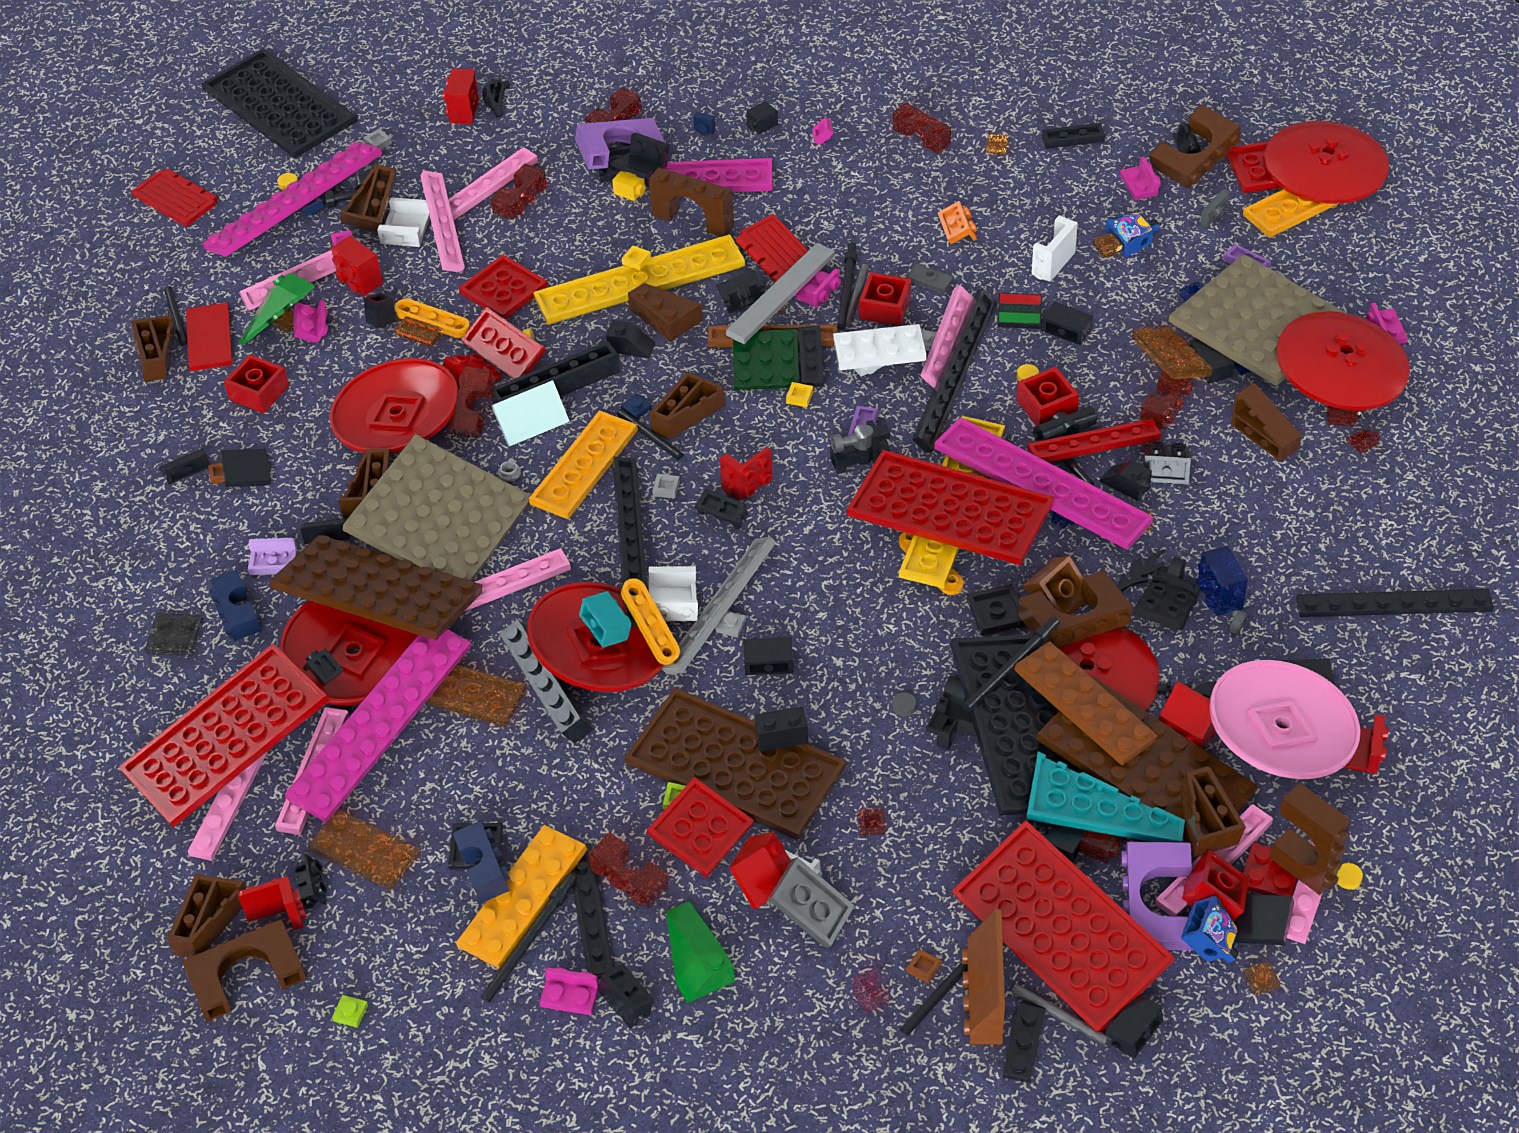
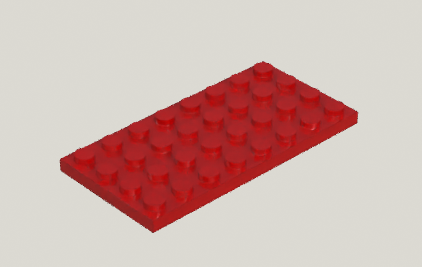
(951, 507)
(223, 734)
(1064, 927)

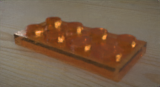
(1171, 353)
(478, 695)
(364, 849)

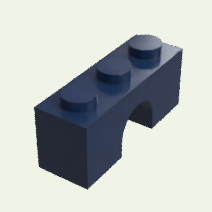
(240, 619)
(487, 876)

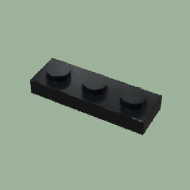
(1073, 135)
(811, 356)
(1024, 1043)

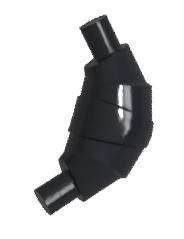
(493, 95)

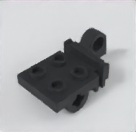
(1168, 596)
(950, 714)

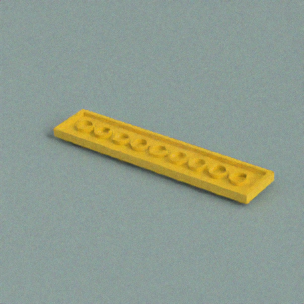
(661, 271)
(930, 560)

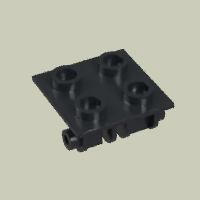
(741, 291)

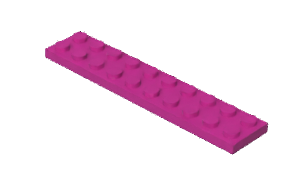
(291, 199)
(1072, 496)
(376, 724)

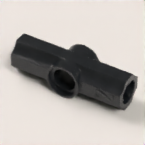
(1065, 424)

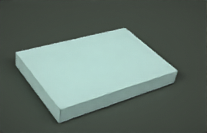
(530, 413)

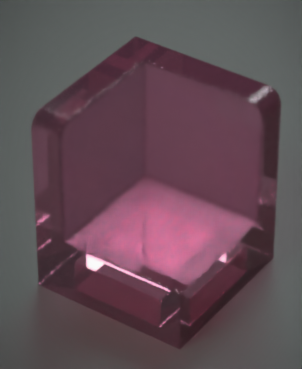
(868, 991)

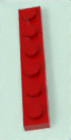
(1095, 441)

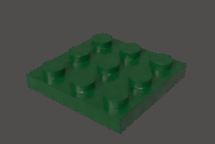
(766, 360)

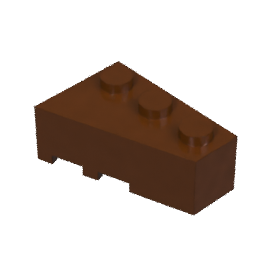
(371, 201)
(664, 311)
(153, 345)
(686, 405)
(1264, 423)
(368, 472)
(1209, 813)
(204, 914)

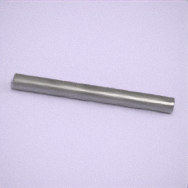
(856, 292)
(1060, 1014)

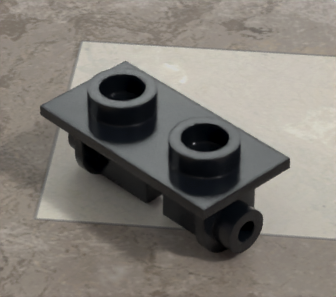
(1186, 140)
(310, 873)

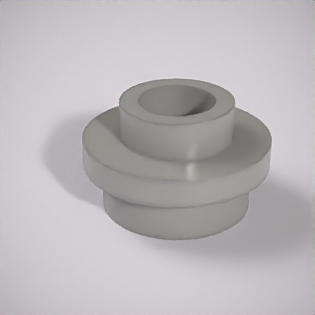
(509, 471)

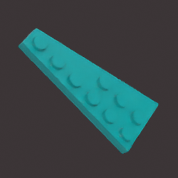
(1092, 805)

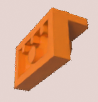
(957, 222)

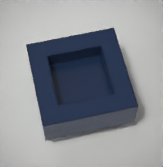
(704, 123)
(312, 207)
(636, 406)

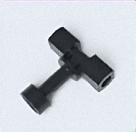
(332, 198)

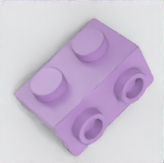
(270, 555)

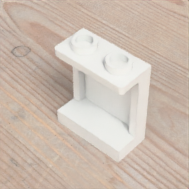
(405, 222)
(1051, 258)
(674, 592)

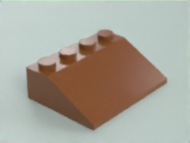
(985, 982)

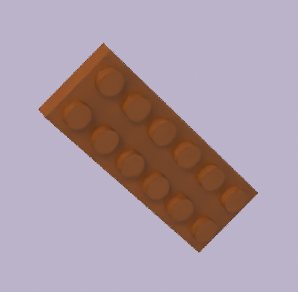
(1086, 703)

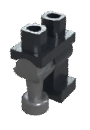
(859, 447)

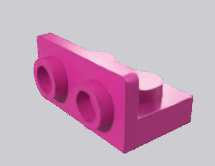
(1141, 180)
(819, 288)
(310, 321)
(1388, 321)
(570, 991)

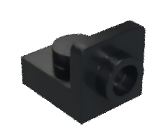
(323, 666)

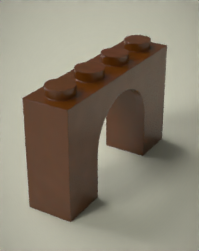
(1189, 168)
(713, 199)
(1108, 604)
(1328, 830)
(266, 943)

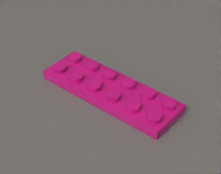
(735, 174)

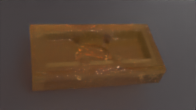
(418, 331)

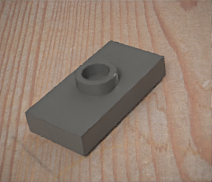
(1215, 208)
(930, 278)

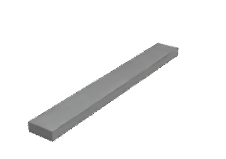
(780, 293)
(720, 603)

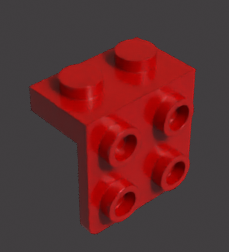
(457, 363)
(744, 479)
(1370, 747)
(272, 899)

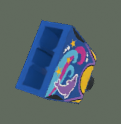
(1132, 231)
(1211, 931)

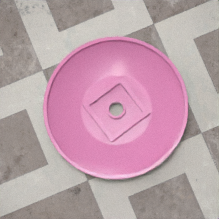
(1317, 717)

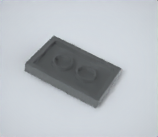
(811, 902)

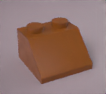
(1059, 583)

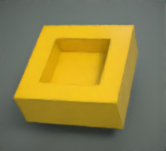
(636, 258)
(799, 394)

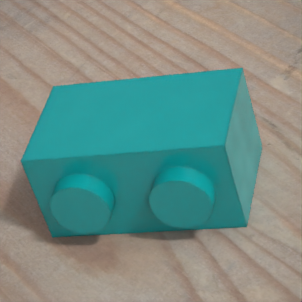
(605, 619)

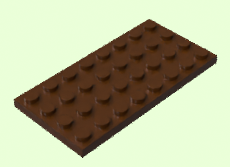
(377, 586)
(722, 751)
(1153, 773)

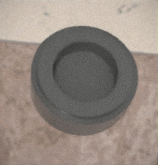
(1238, 622)
(904, 704)

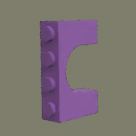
(594, 136)
(1146, 862)

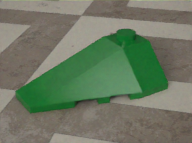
(279, 298)
(696, 954)

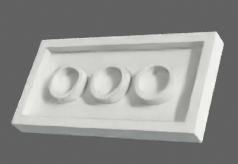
(879, 347)

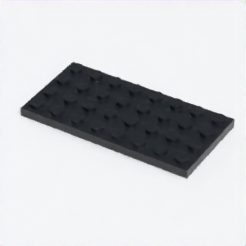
(279, 103)
(1005, 718)

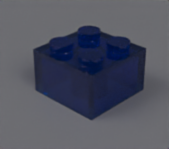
(1221, 580)

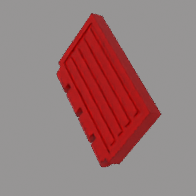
(175, 196)
(771, 246)

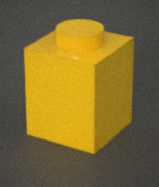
(628, 185)

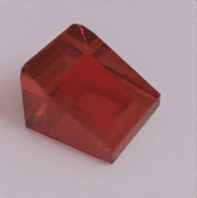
(1363, 440)
(872, 822)

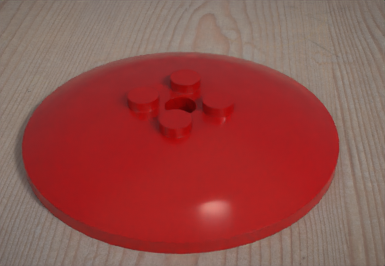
(1326, 162)
(1362, 379)
(368, 405)
(322, 627)
(565, 647)
(1120, 662)

